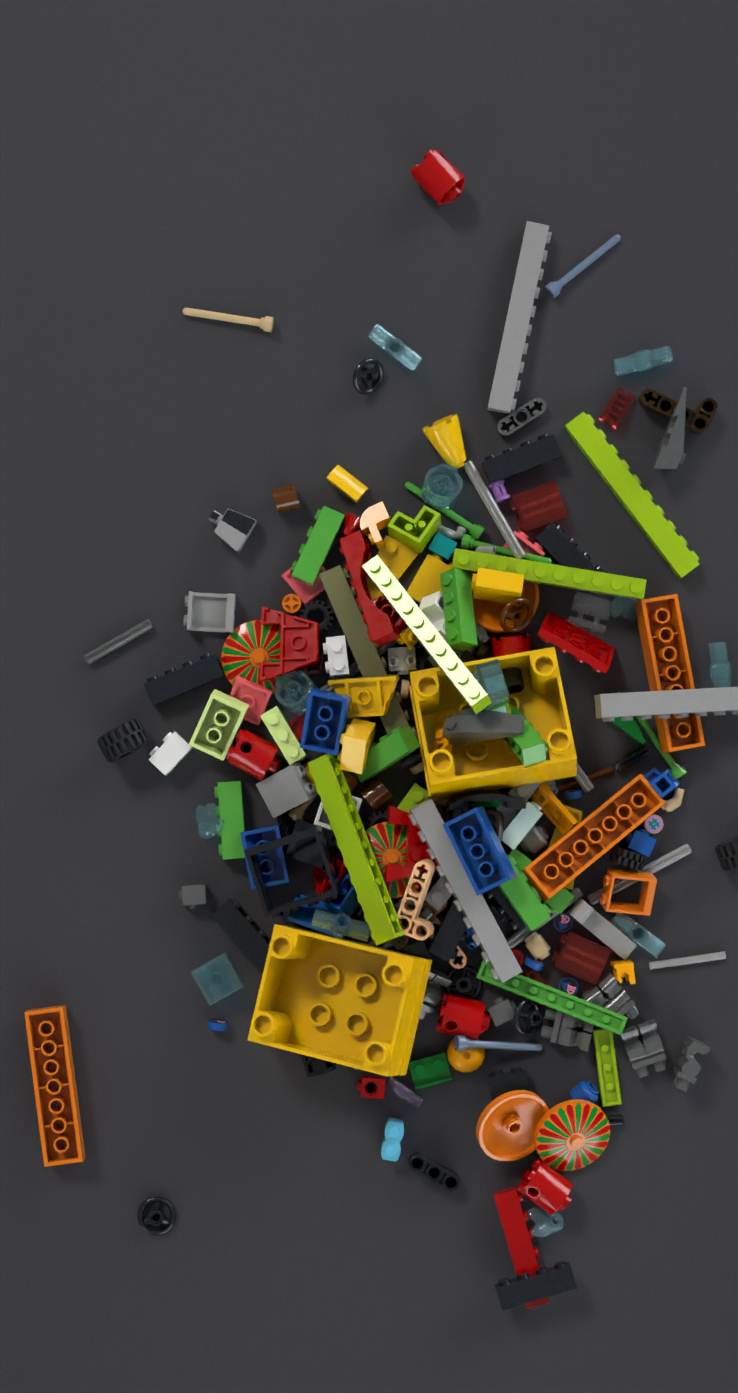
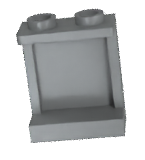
(210, 612)
(286, 789)

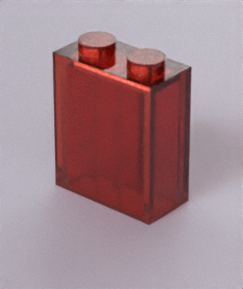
(538, 507)
(581, 957)

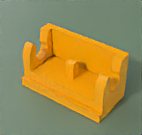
(625, 969)

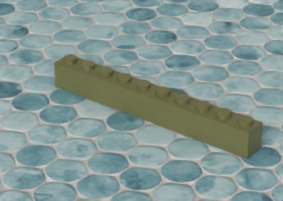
(363, 650)

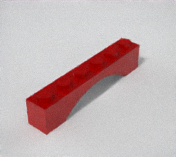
(357, 553)

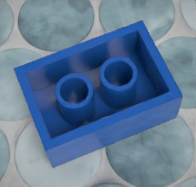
(325, 721)

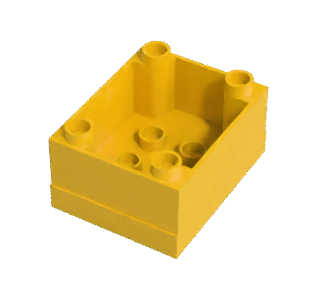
(492, 762)
(339, 1000)

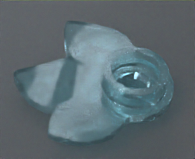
(623, 606)
(208, 820)
(544, 1223)

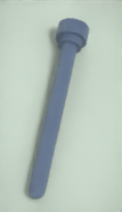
(555, 287)
(462, 1043)

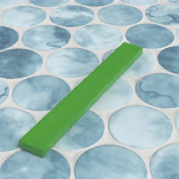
(557, 1000)

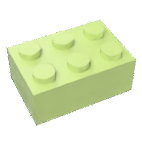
(219, 724)

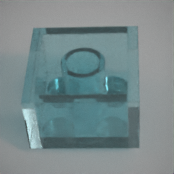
(492, 681)
(217, 978)

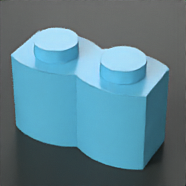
(393, 1135)

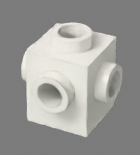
(401, 660)

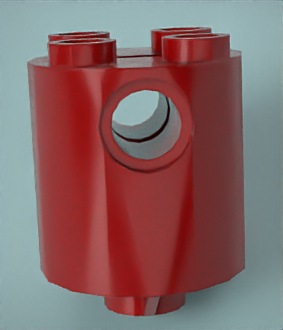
(439, 177)
(259, 759)
(462, 1017)
(545, 1187)

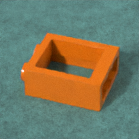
(646, 895)

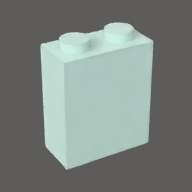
(521, 824)

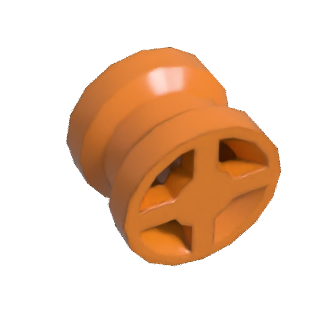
(291, 603)

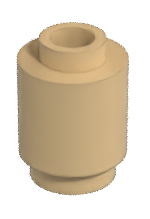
(537, 946)

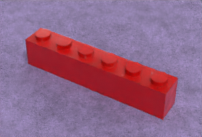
(517, 1234)

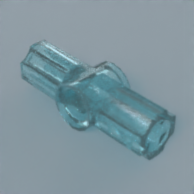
(385, 340)
(642, 360)
(720, 666)
(330, 922)
(647, 940)

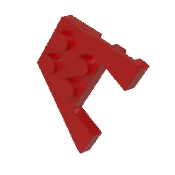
(297, 643)
(414, 851)

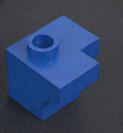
(661, 782)

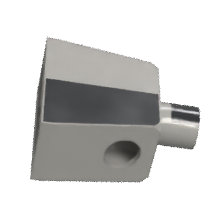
(233, 527)

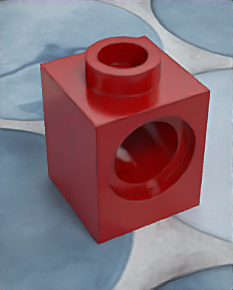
(378, 1093)

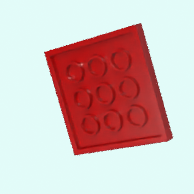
(577, 642)

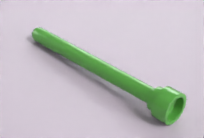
(475, 530)
(470, 543)
(676, 769)

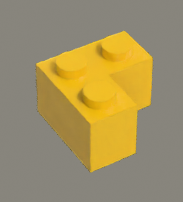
(355, 745)

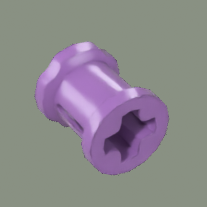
(499, 491)

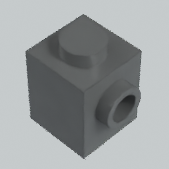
(193, 895)
(501, 1010)

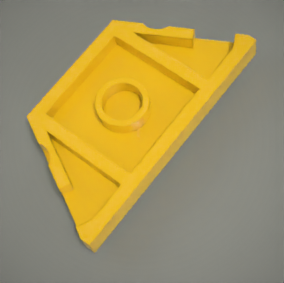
(369, 694)

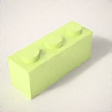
(284, 735)

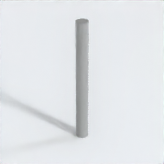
(687, 960)

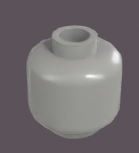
(535, 839)

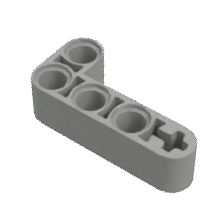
(602, 928)

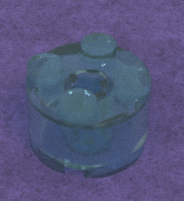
(439, 496)
(293, 691)

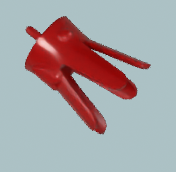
(350, 524)

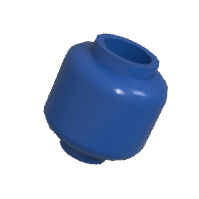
(584, 1091)

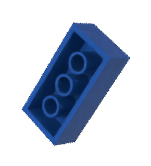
(479, 850)

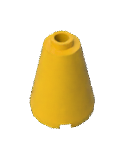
(447, 440)

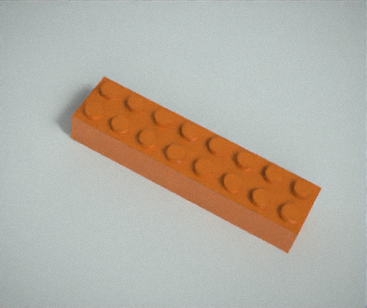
(668, 667)
(593, 837)
(55, 1085)

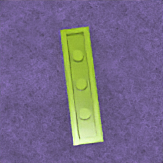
(606, 1067)

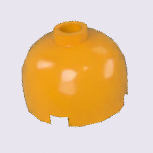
(465, 1060)

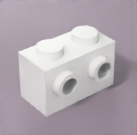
(337, 656)
(170, 753)

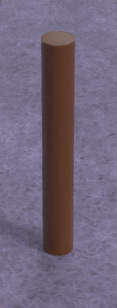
(591, 776)

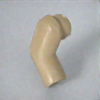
(674, 802)

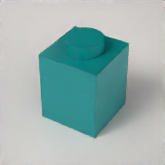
(442, 546)

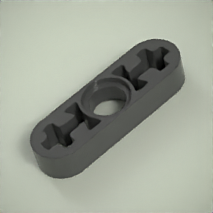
(530, 405)

